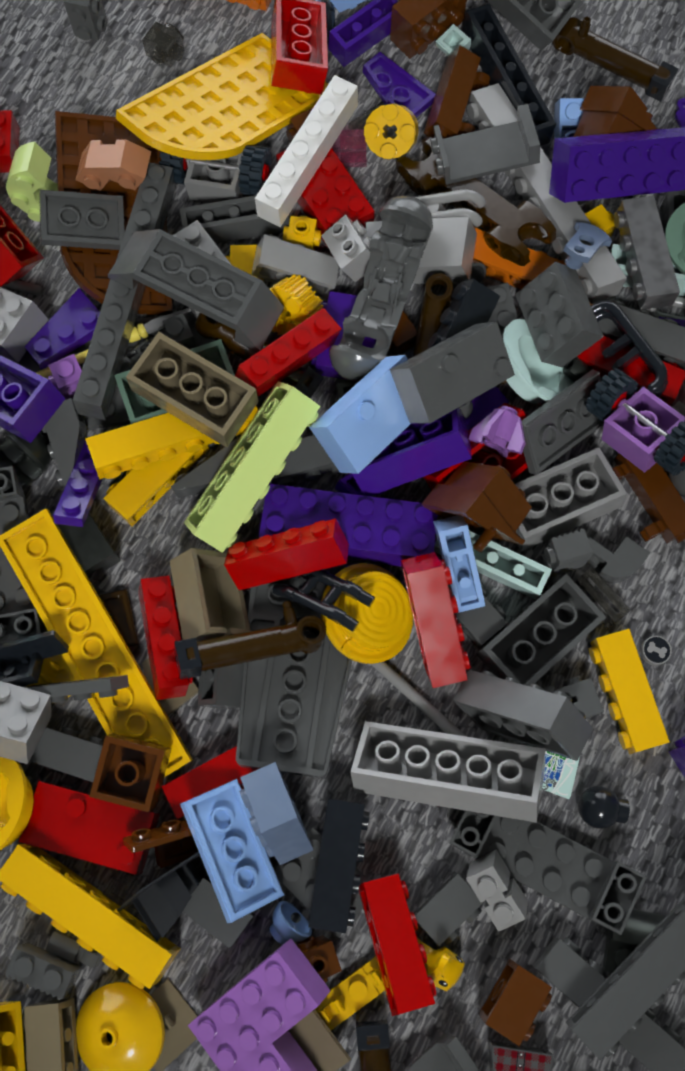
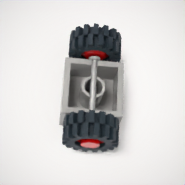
(222, 178)

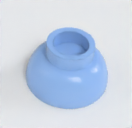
(284, 928)

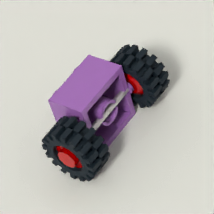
(639, 423)

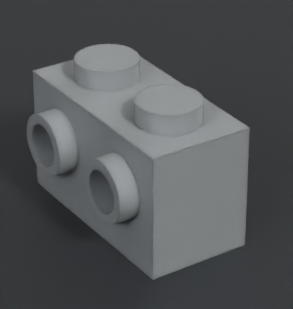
(349, 246)

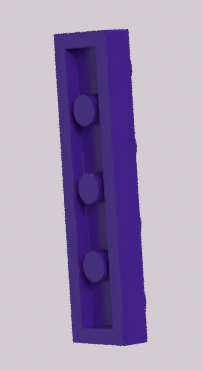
(78, 492)

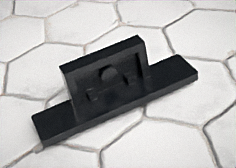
(23, 658)

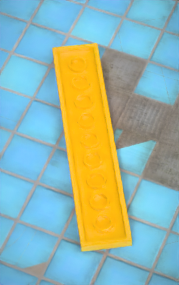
(96, 648)

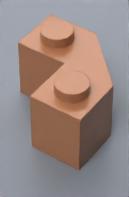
(117, 162)

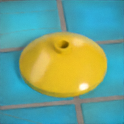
(132, 1021)

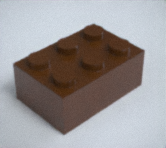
(423, 21)

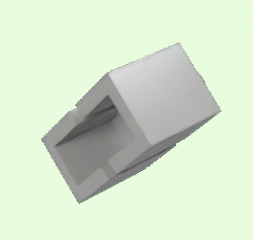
(489, 881)

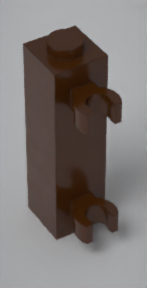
(453, 93)
(658, 499)

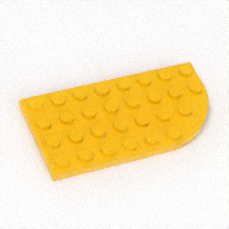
(217, 106)

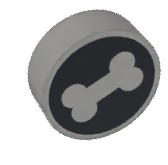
(655, 650)

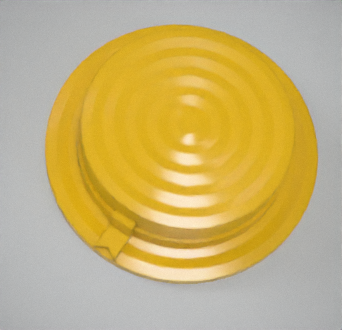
(382, 626)
(15, 801)

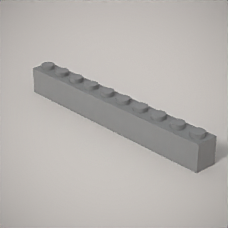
(602, 274)

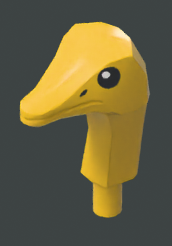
(443, 966)

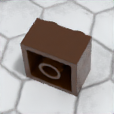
(130, 772)
(515, 1003)

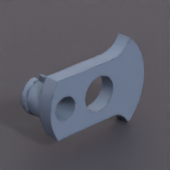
(580, 253)

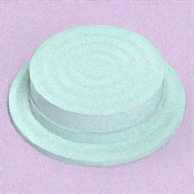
(532, 378)

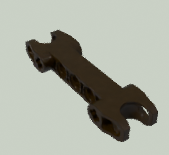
(502, 220)

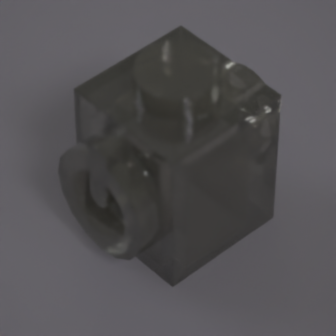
(164, 44)

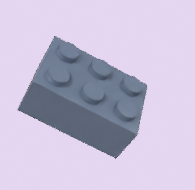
(274, 814)

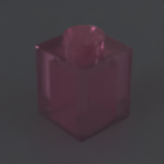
(351, 148)

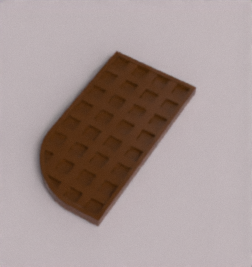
(91, 265)

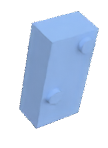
(363, 419)

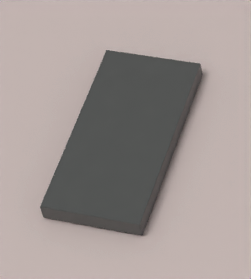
(560, 424)

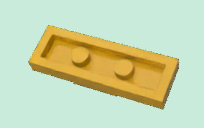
(351, 994)

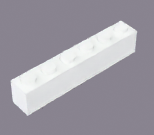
(307, 151)

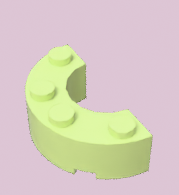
(28, 177)

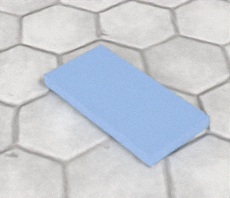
(231, 851)

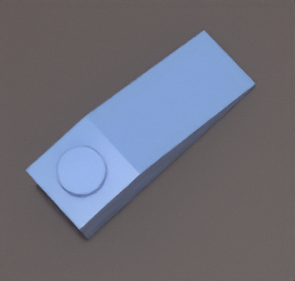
(459, 556)

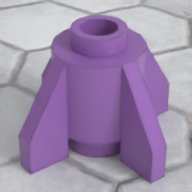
(500, 431)

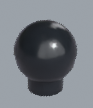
(602, 807)

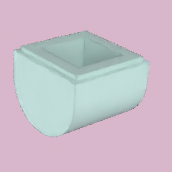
(452, 39)

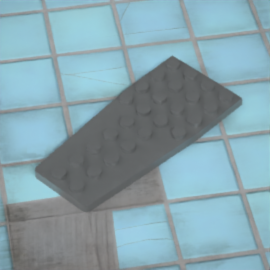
(291, 699)

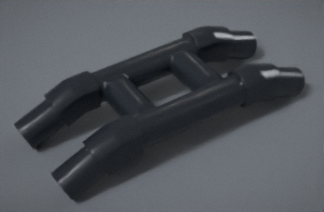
(326, 606)

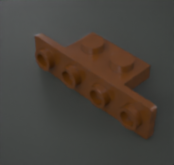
(171, 842)

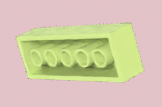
(252, 466)

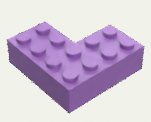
(252, 1019)

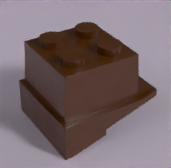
(613, 111)
(484, 499)

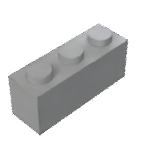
(281, 259)

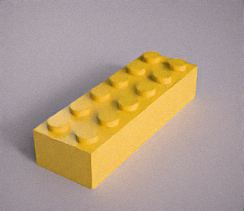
(87, 914)

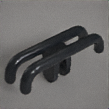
(632, 337)

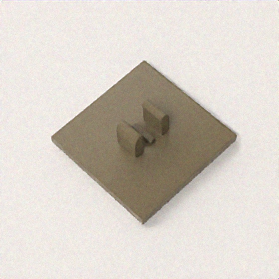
(176, 1017)
(319, 1043)

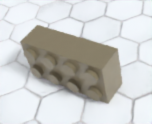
(192, 389)

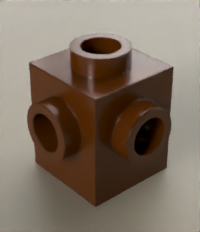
(321, 955)

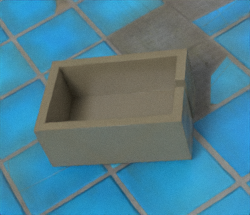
(207, 596)

